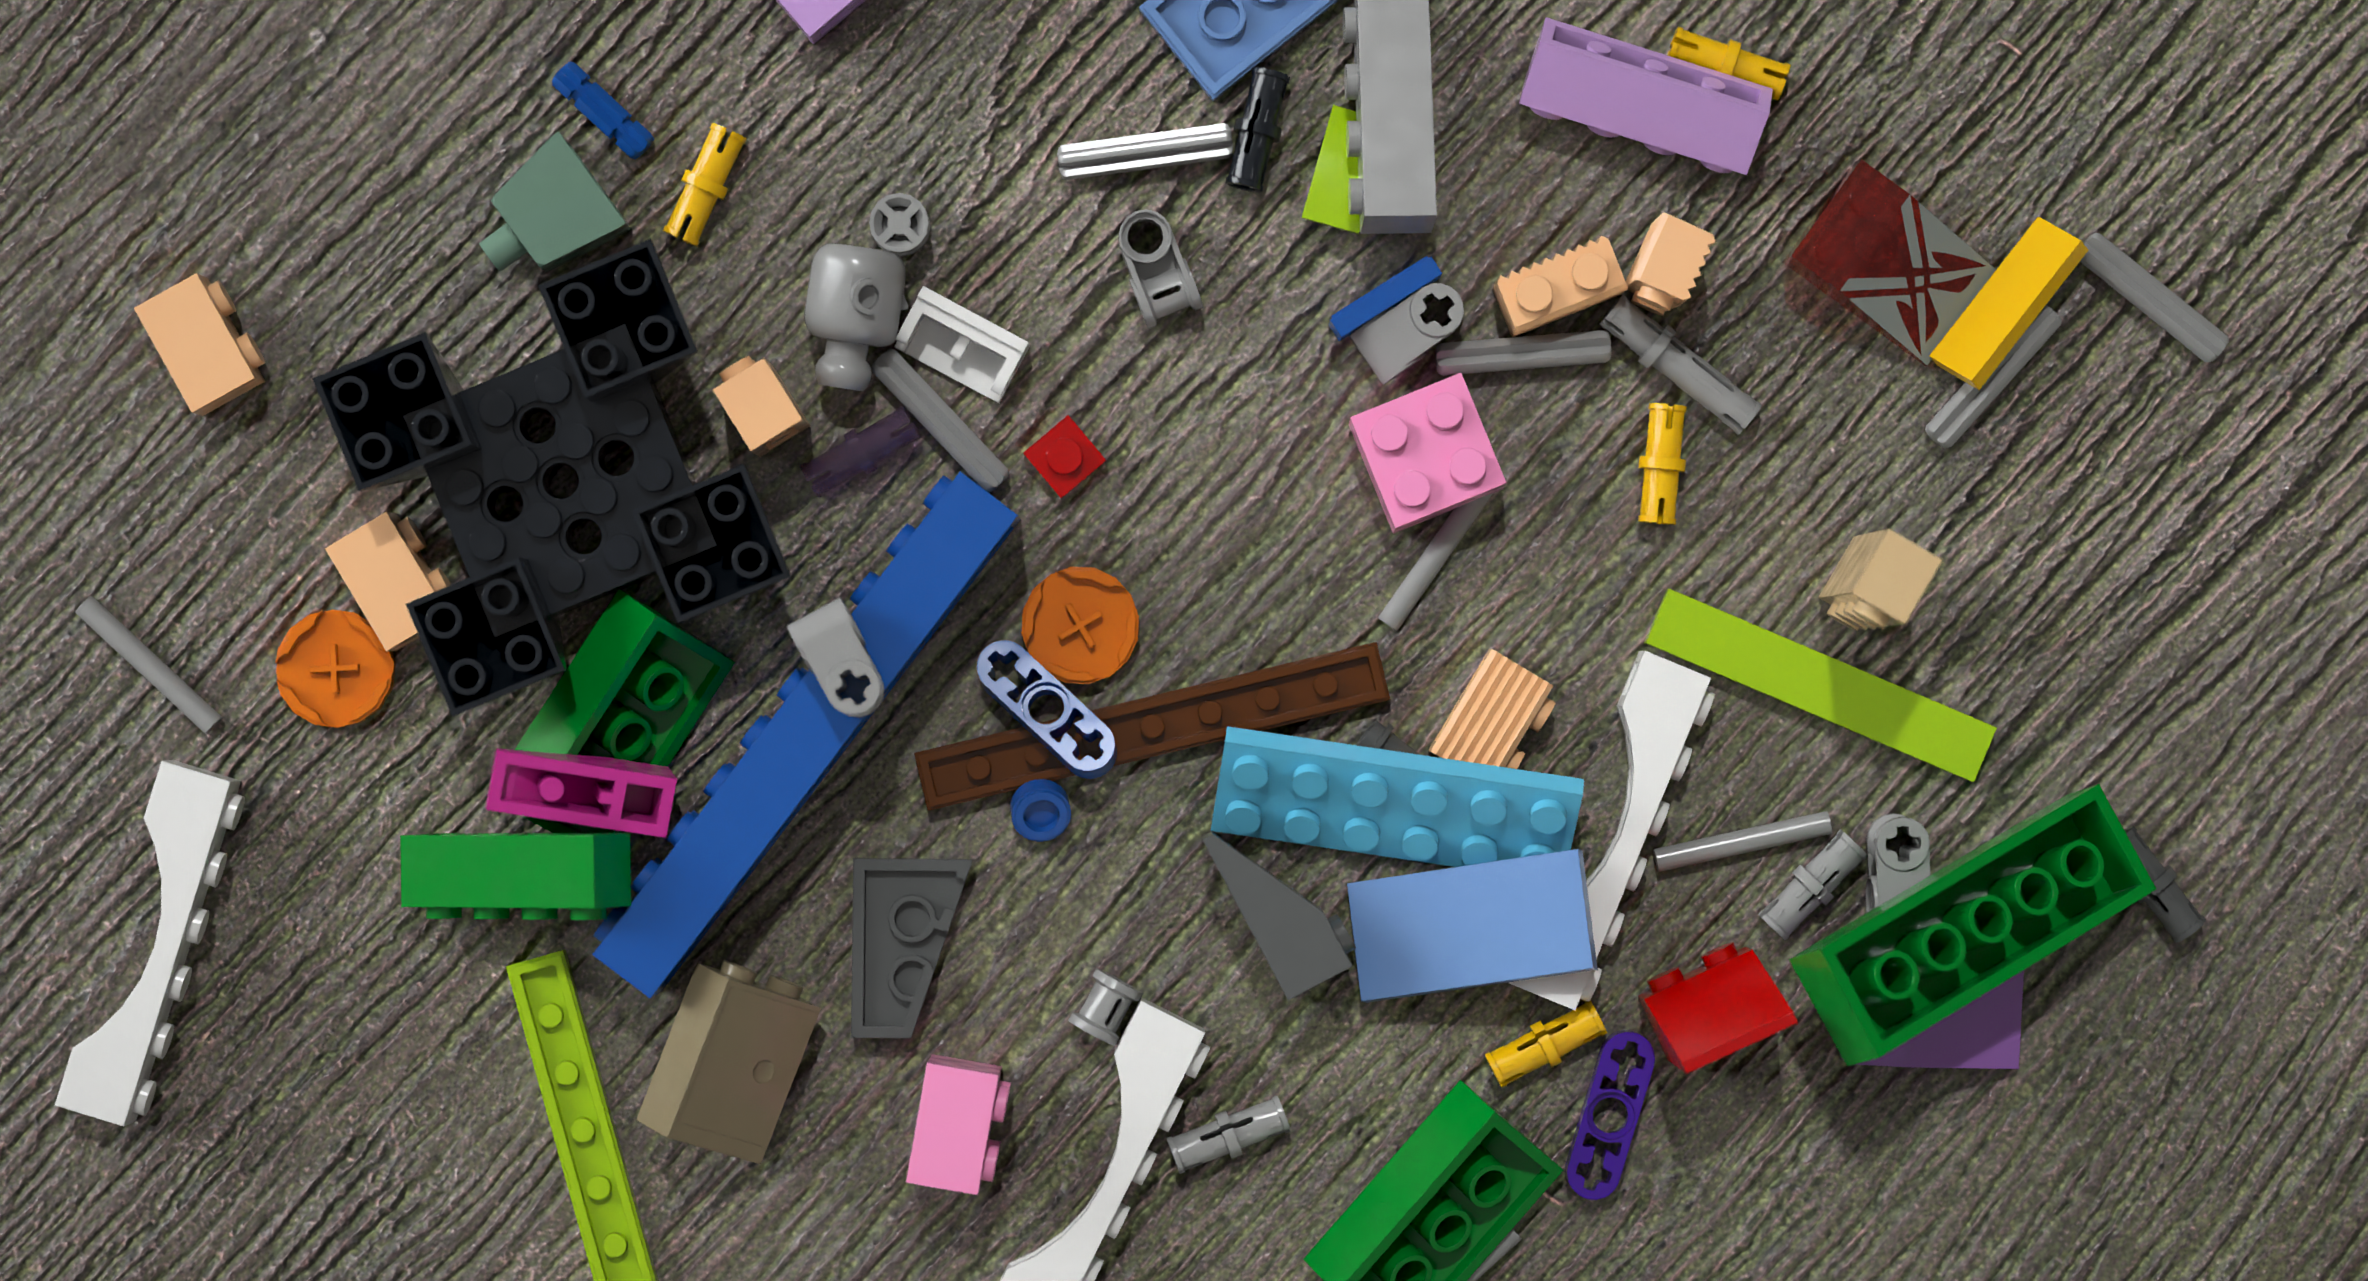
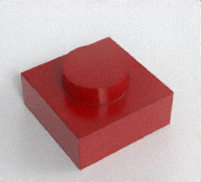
(1064, 457)

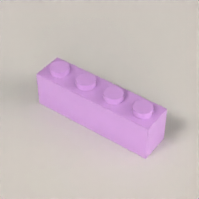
(1646, 97)

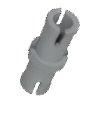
(1813, 884)
(1228, 1134)

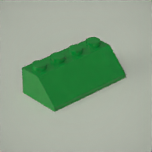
(627, 693)
(1439, 1199)

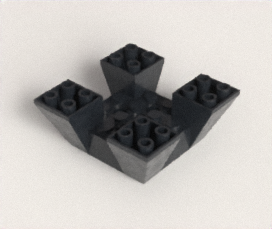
(411, 419)

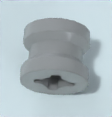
(893, 217)

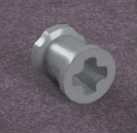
(1105, 1007)

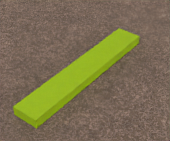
(1820, 685)
(581, 1119)

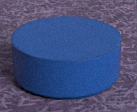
(1040, 810)

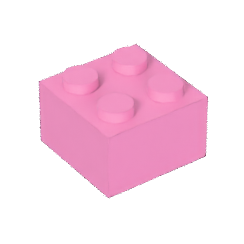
(1427, 452)
(955, 1125)

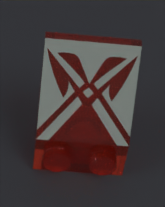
(1889, 261)

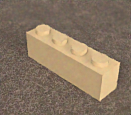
(1878, 581)

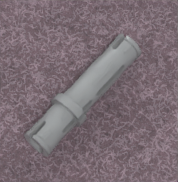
(1670, 356)

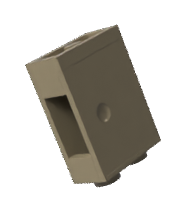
(729, 1061)

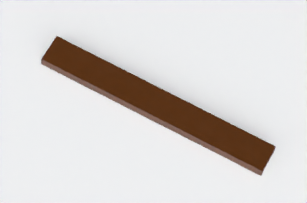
(1161, 724)

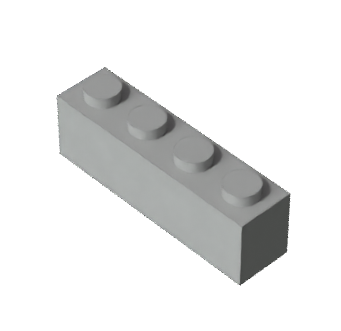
(1392, 116)

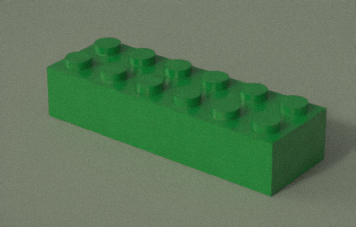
(1972, 925)

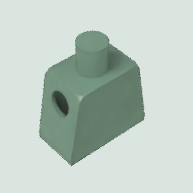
(552, 210)

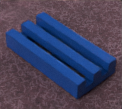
(1383, 297)

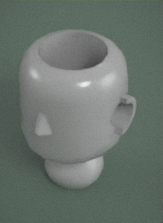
(853, 304)

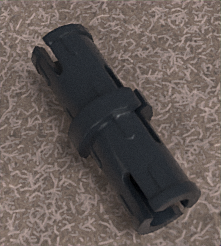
(1257, 130)

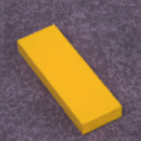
(2008, 303)

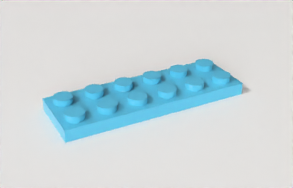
(1389, 801)

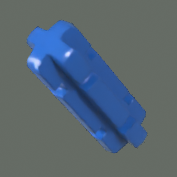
(602, 110)

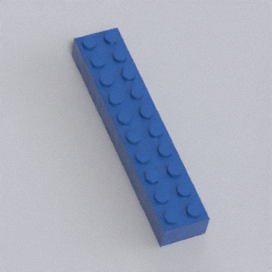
(802, 740)

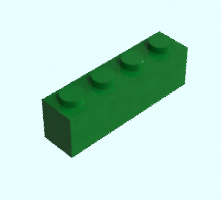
(516, 872)

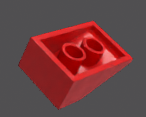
(1714, 1007)

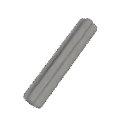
(1145, 151)
(2153, 298)
(1523, 352)
(1969, 402)
(940, 420)

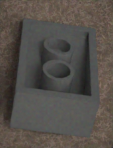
(1288, 927)

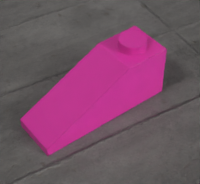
(583, 790)

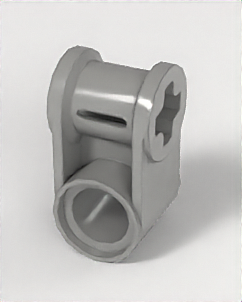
(1158, 271)
(1401, 337)
(832, 651)
(1886, 870)

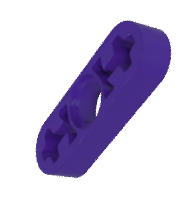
(1582, 1152)

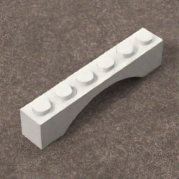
(1656, 716)
(187, 825)
(1150, 1065)

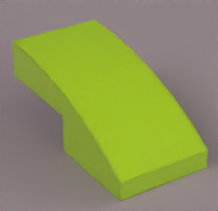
(1329, 186)

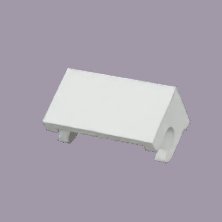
(961, 344)

